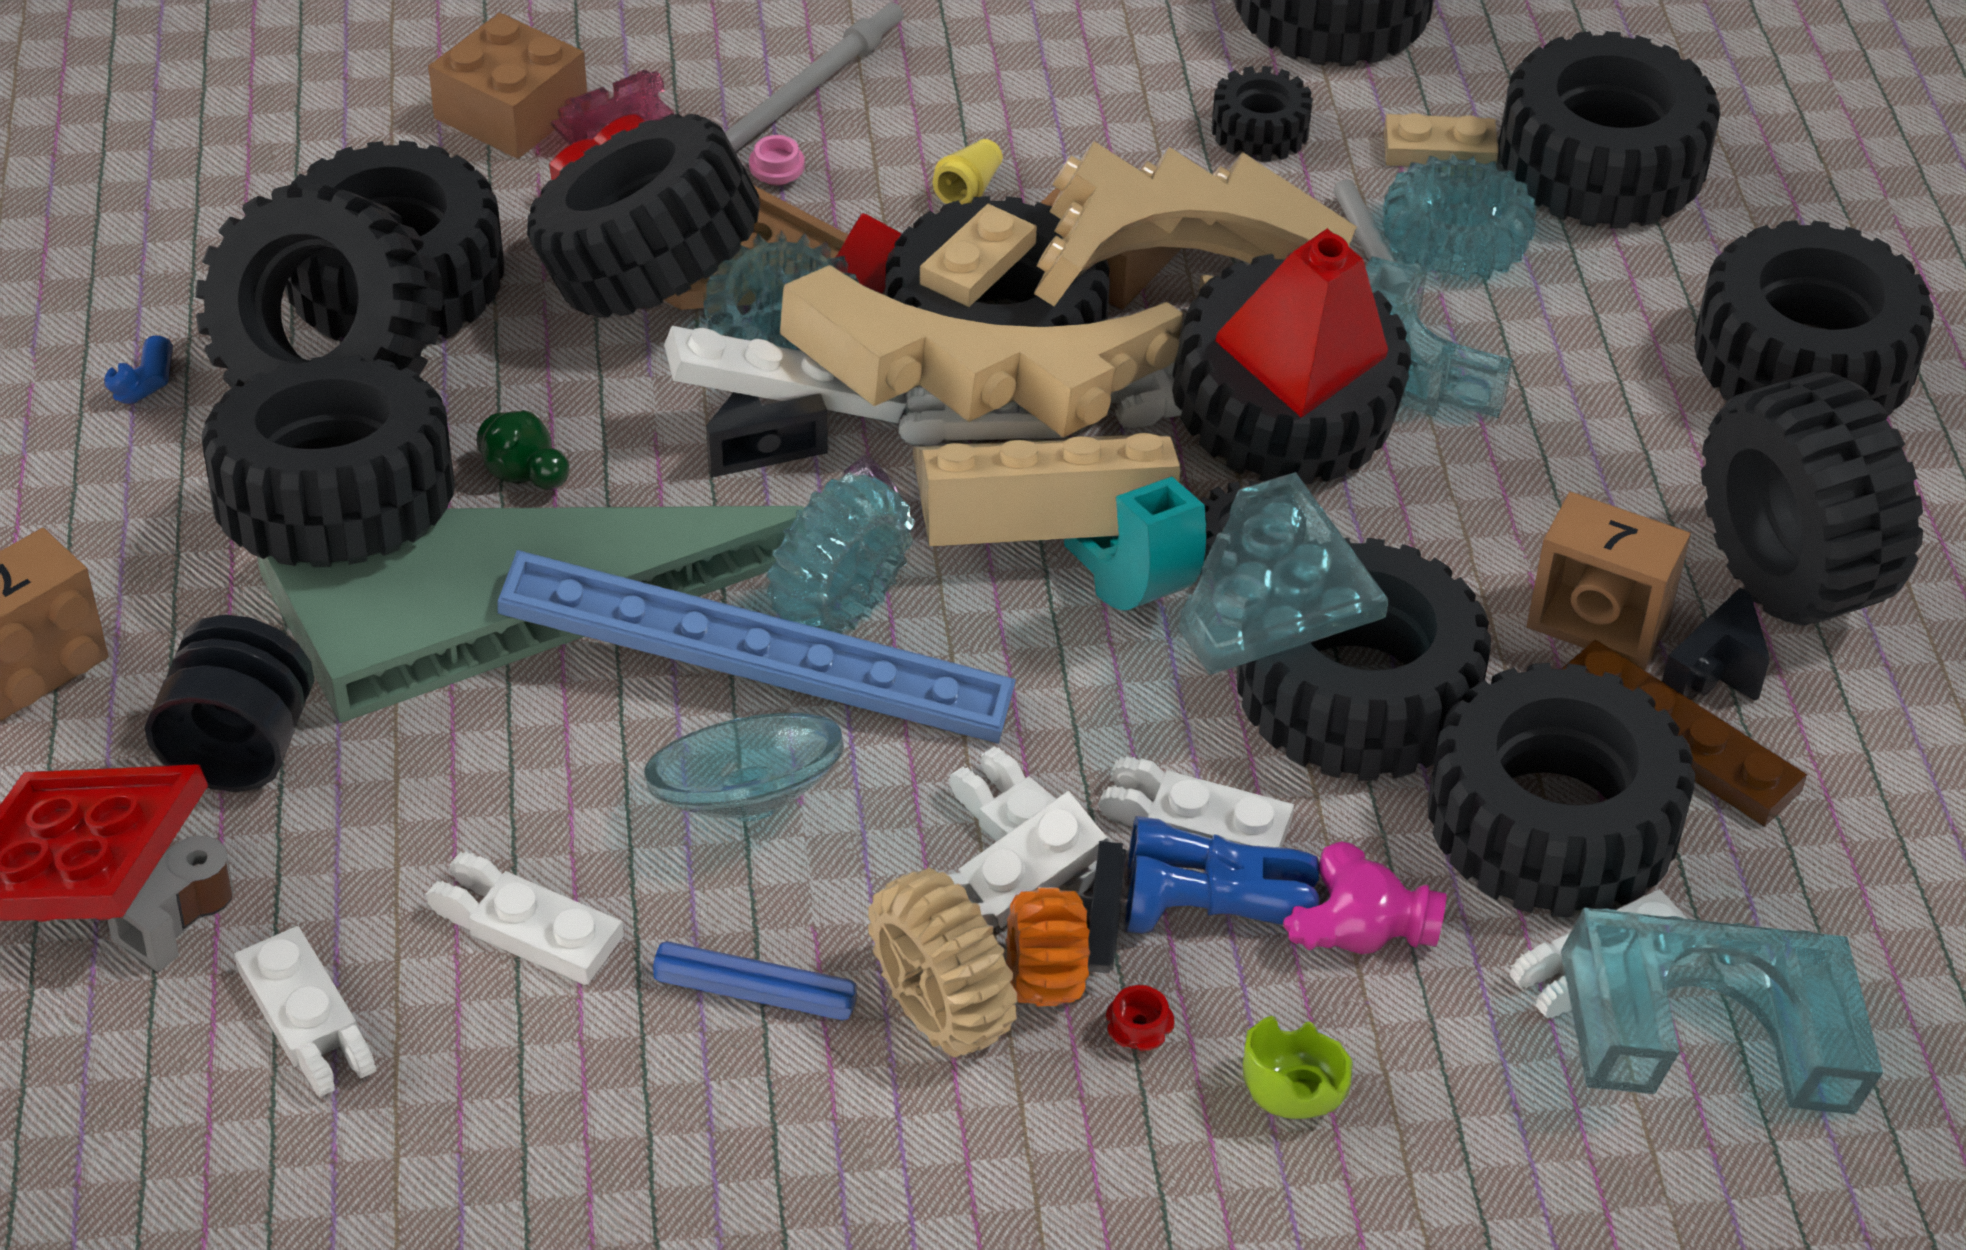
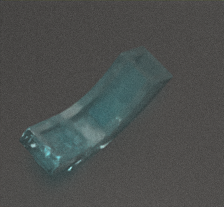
(1438, 367)

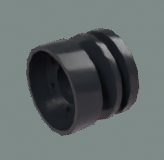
(231, 702)

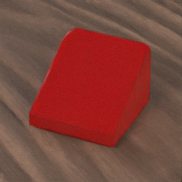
(868, 250)

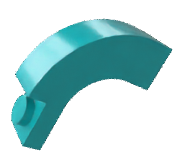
(1156, 548)

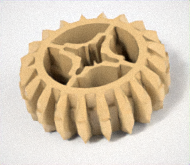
(942, 961)

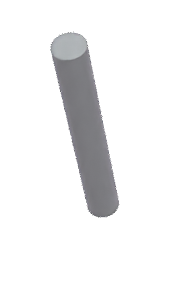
(1358, 214)

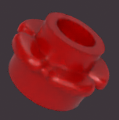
(1143, 1005)

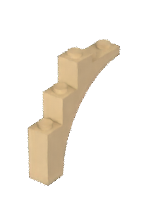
(1177, 204)
(971, 365)

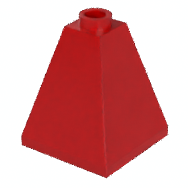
(1309, 325)

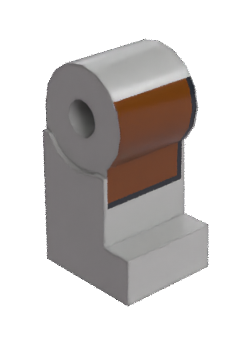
(175, 899)

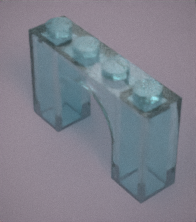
(1791, 981)

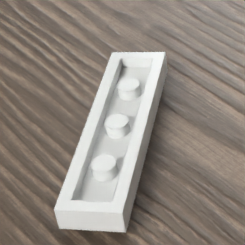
(765, 372)

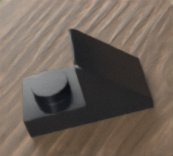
(757, 435)
(1723, 648)

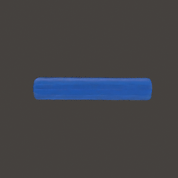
(755, 980)

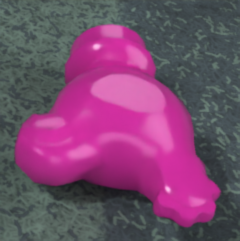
(1365, 907)

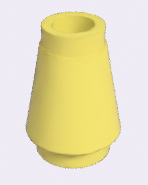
(967, 172)

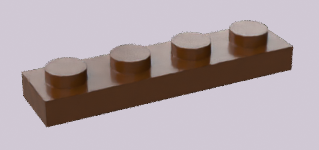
(1723, 757)

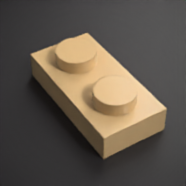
(1418, 136)
(978, 255)

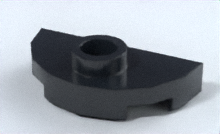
(1105, 906)

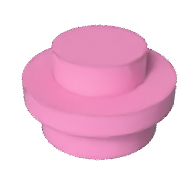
(776, 160)

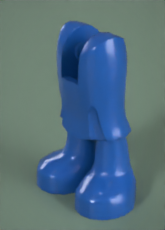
(1236, 877)

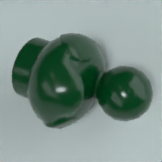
(520, 449)

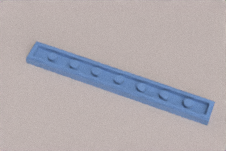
(756, 646)

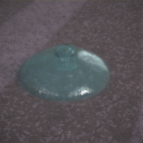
(745, 765)

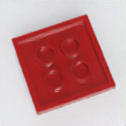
(88, 838)

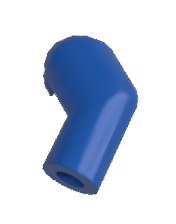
(132, 384)

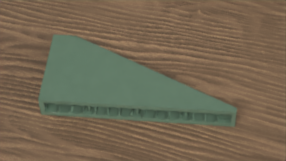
(432, 607)

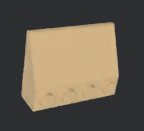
(1035, 486)

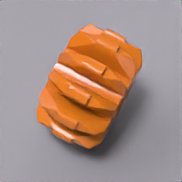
(1048, 946)

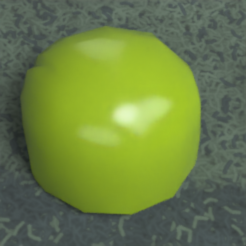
(1296, 1070)

